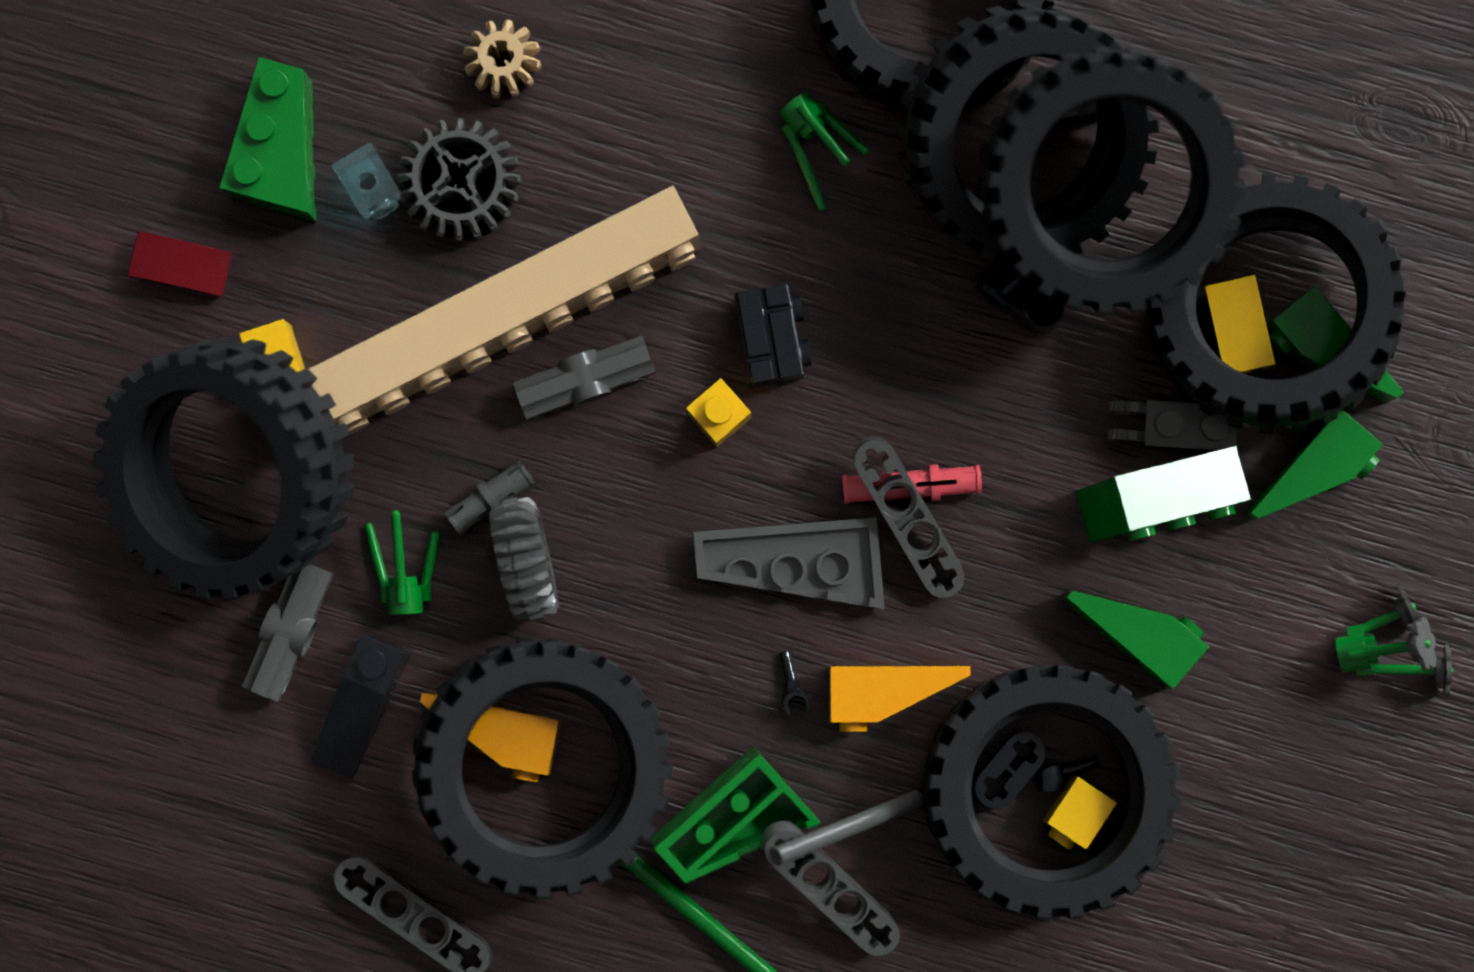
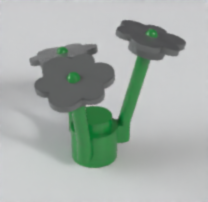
(1359, 651)

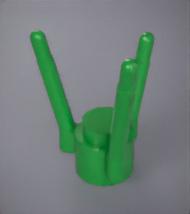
(809, 119)
(403, 593)

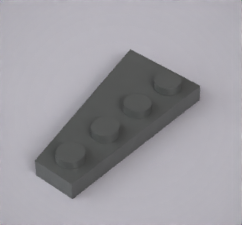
(804, 559)

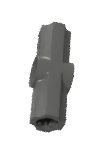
(584, 378)
(287, 632)

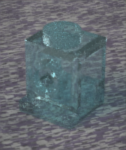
(360, 165)

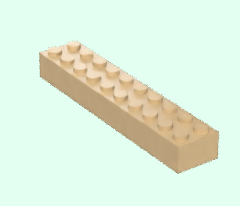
(508, 309)

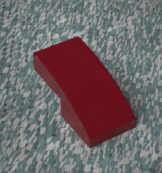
(179, 264)

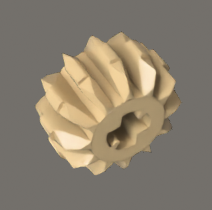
(485, 67)

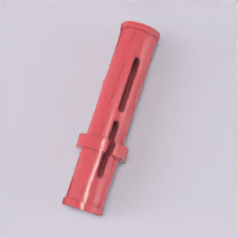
(967, 481)

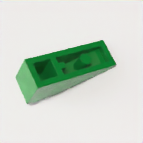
(1313, 333)
(1327, 459)
(1152, 639)

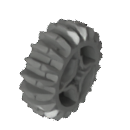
(442, 192)
(523, 559)

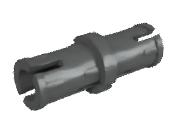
(479, 503)

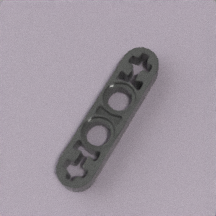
(905, 519)
(833, 886)
(417, 910)

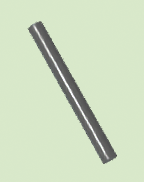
(846, 828)

